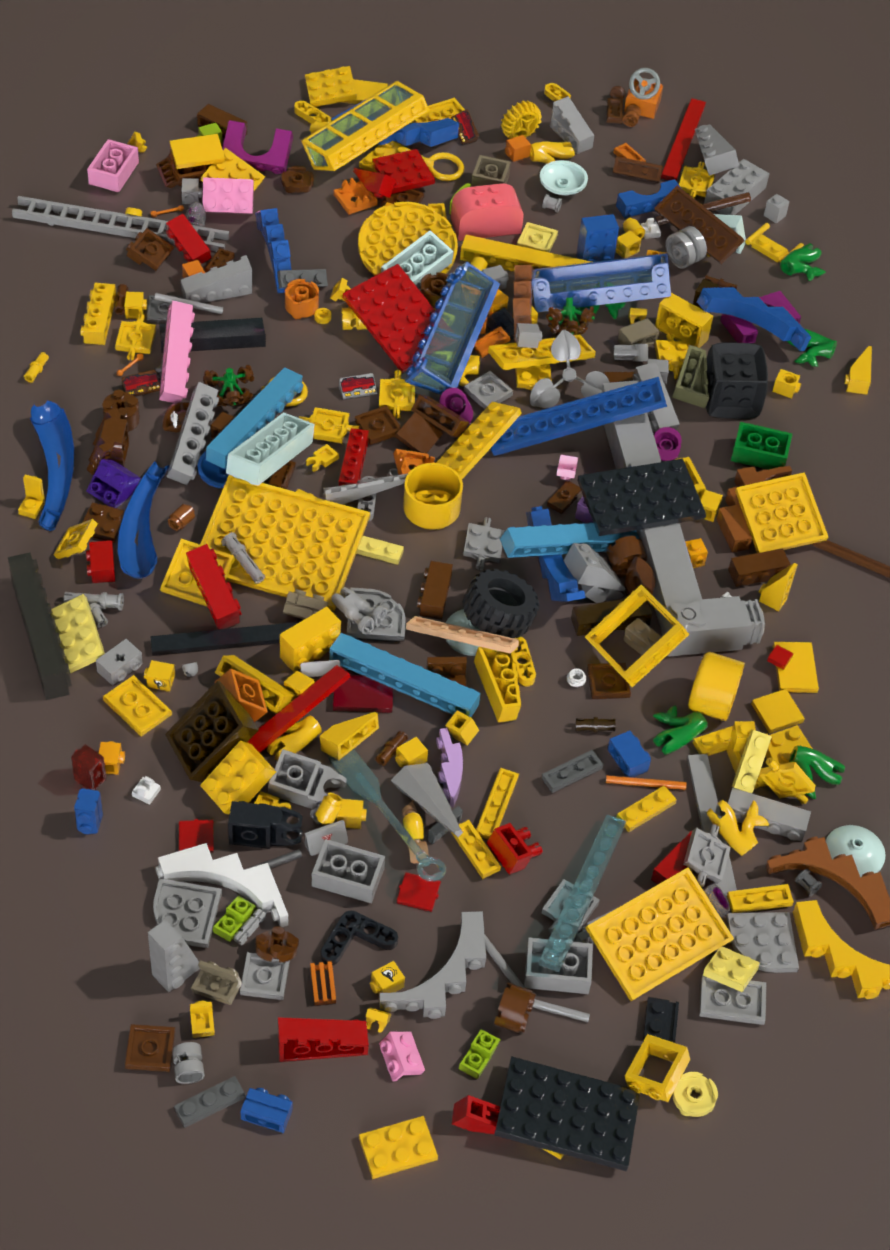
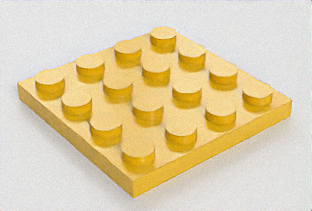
(781, 513)

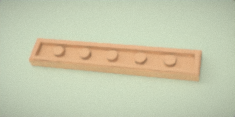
(462, 634)

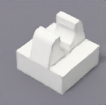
(651, 229)
(146, 790)

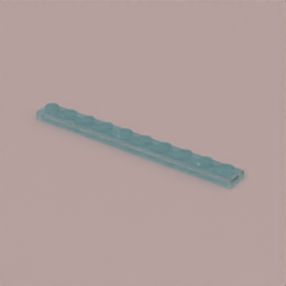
(582, 894)

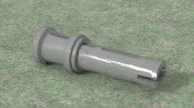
(239, 552)
(104, 600)

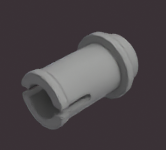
(98, 616)

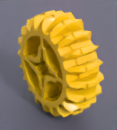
(521, 120)

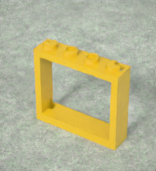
(655, 653)

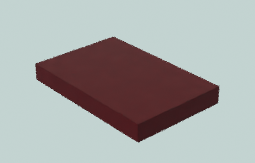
(363, 695)

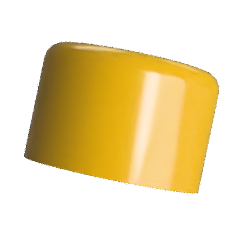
(432, 496)
(715, 685)

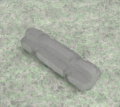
(249, 926)

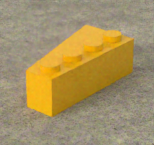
(500, 682)

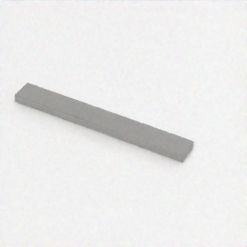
(705, 799)

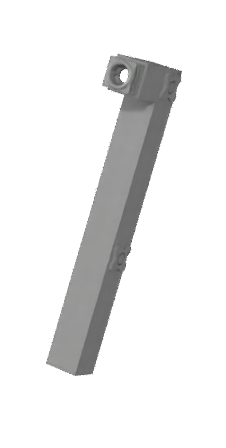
(712, 623)

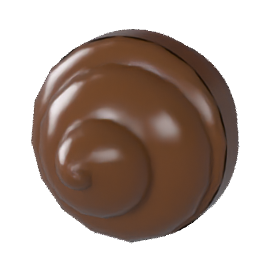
(617, 92)

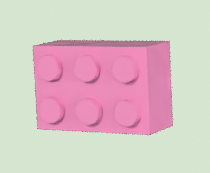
(113, 165)
(228, 195)

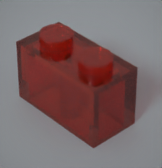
(88, 767)

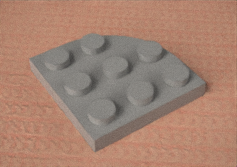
(394, 624)
(188, 909)
(765, 939)

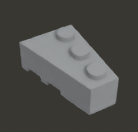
(571, 126)

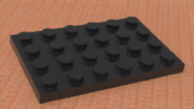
(641, 497)
(568, 1113)

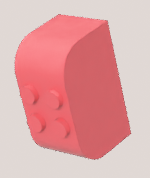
(486, 211)

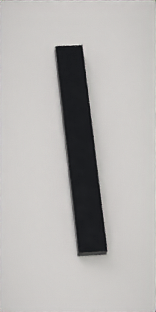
(218, 639)

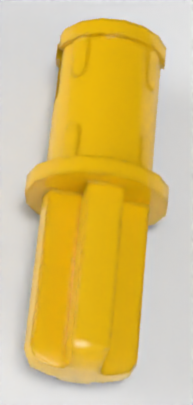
(36, 367)

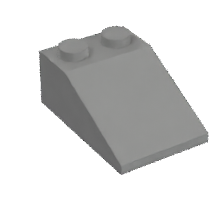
(591, 568)

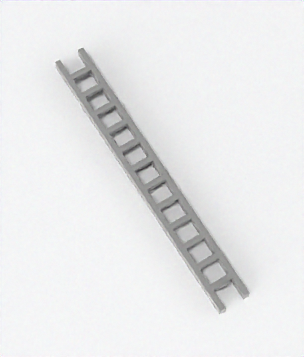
(107, 215)

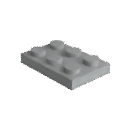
(730, 1004)

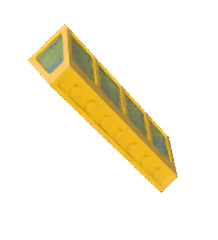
(363, 126)

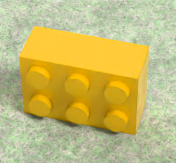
(683, 320)
(309, 638)
(238, 776)

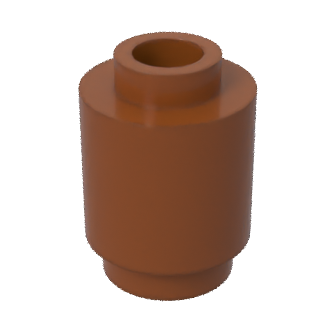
(181, 517)

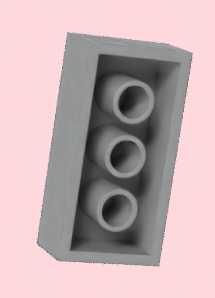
(737, 181)

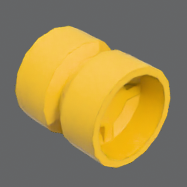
(349, 322)

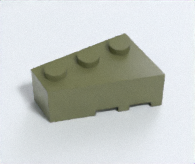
(692, 380)

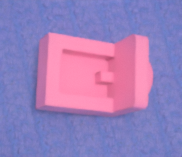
(567, 467)

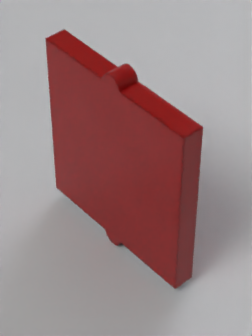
(196, 833)
(418, 892)

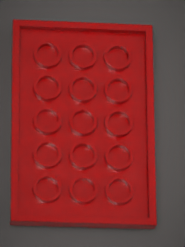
(392, 313)

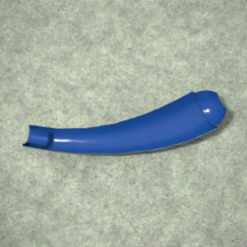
(55, 436)
(141, 559)

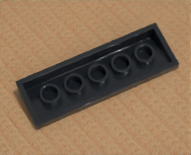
(224, 334)

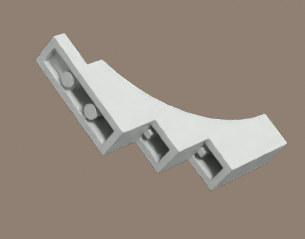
(253, 883)

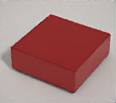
(780, 657)

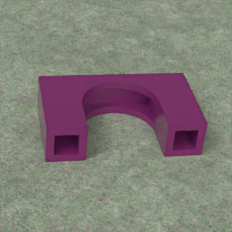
(274, 160)
(745, 331)

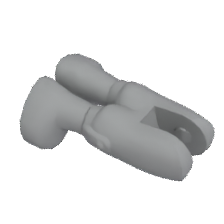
(353, 605)

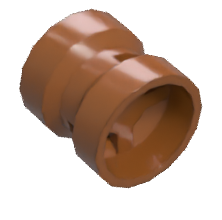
(631, 115)

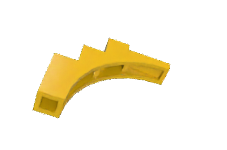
(842, 960)

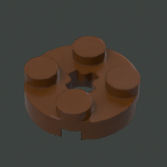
(305, 181)
(276, 945)

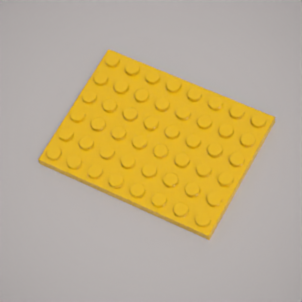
(289, 537)

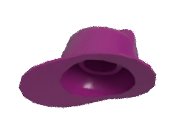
(457, 402)
(668, 443)

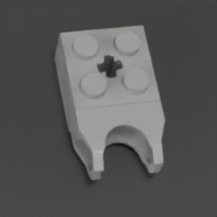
(302, 780)

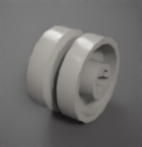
(686, 247)

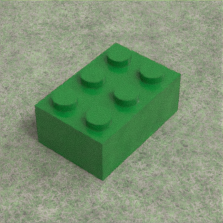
(761, 446)

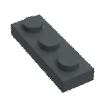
(317, 276)
(572, 771)
(209, 1101)

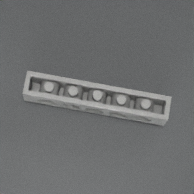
(178, 469)

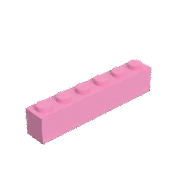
(176, 351)

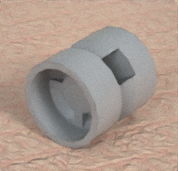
(188, 1063)

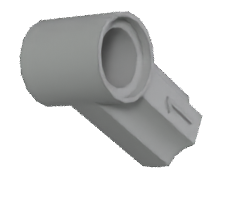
(633, 352)

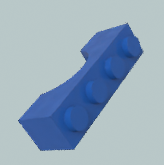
(634, 204)

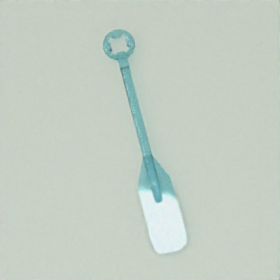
(366, 784)

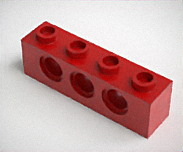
(354, 457)

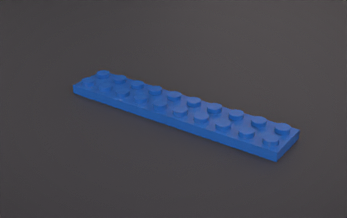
(582, 415)

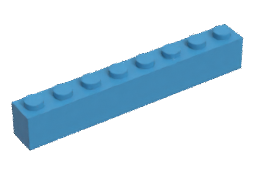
(255, 415)
(555, 539)
(404, 676)

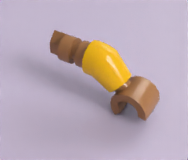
(414, 826)

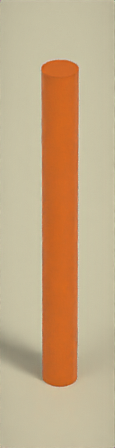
(645, 782)

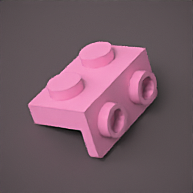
(401, 1055)

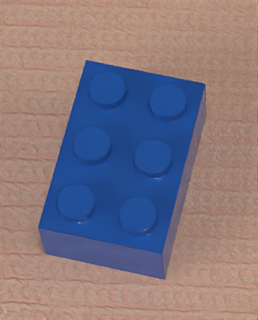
(597, 238)

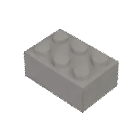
(348, 871)
(573, 976)

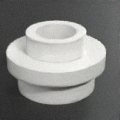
(576, 674)

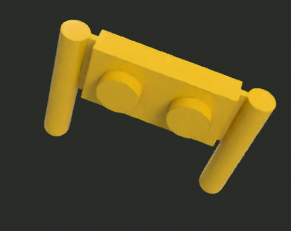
(768, 246)

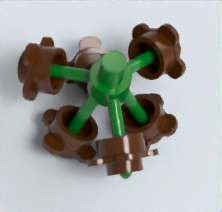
(567, 316)
(228, 383)

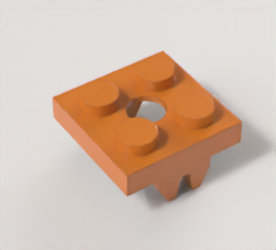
(352, 189)
(406, 458)

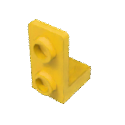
(34, 497)

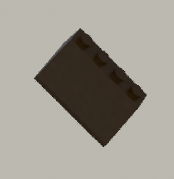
(210, 732)

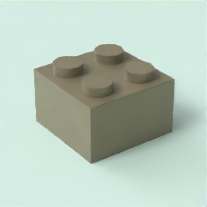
(490, 171)

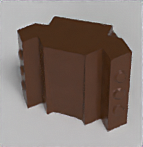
(172, 176)
(110, 441)

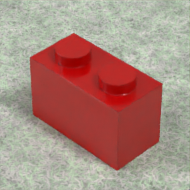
(101, 561)

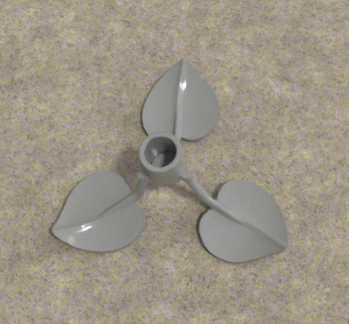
(564, 348)

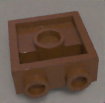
(149, 249)

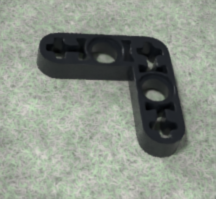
(357, 929)

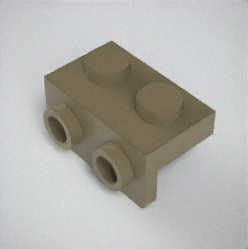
(217, 982)

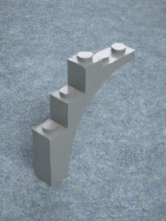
(451, 978)

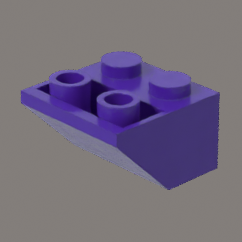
(112, 483)

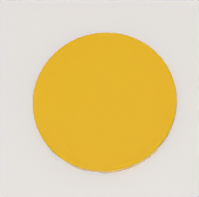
(396, 228)

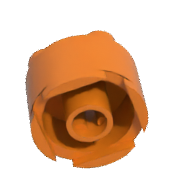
(301, 298)

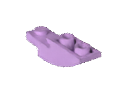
(451, 766)

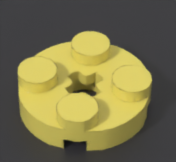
(691, 1106)

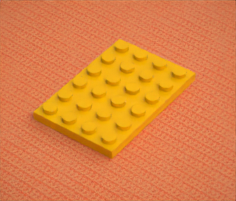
(659, 934)

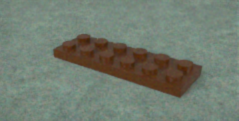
(685, 211)

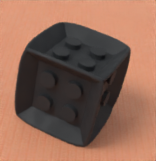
(736, 380)

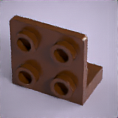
(449, 667)

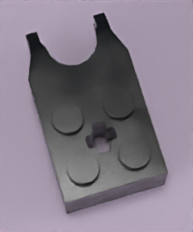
(262, 825)

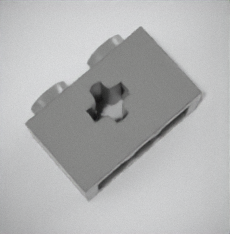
(119, 662)

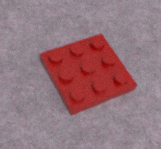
(407, 169)

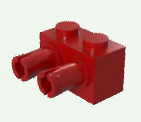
(511, 849)

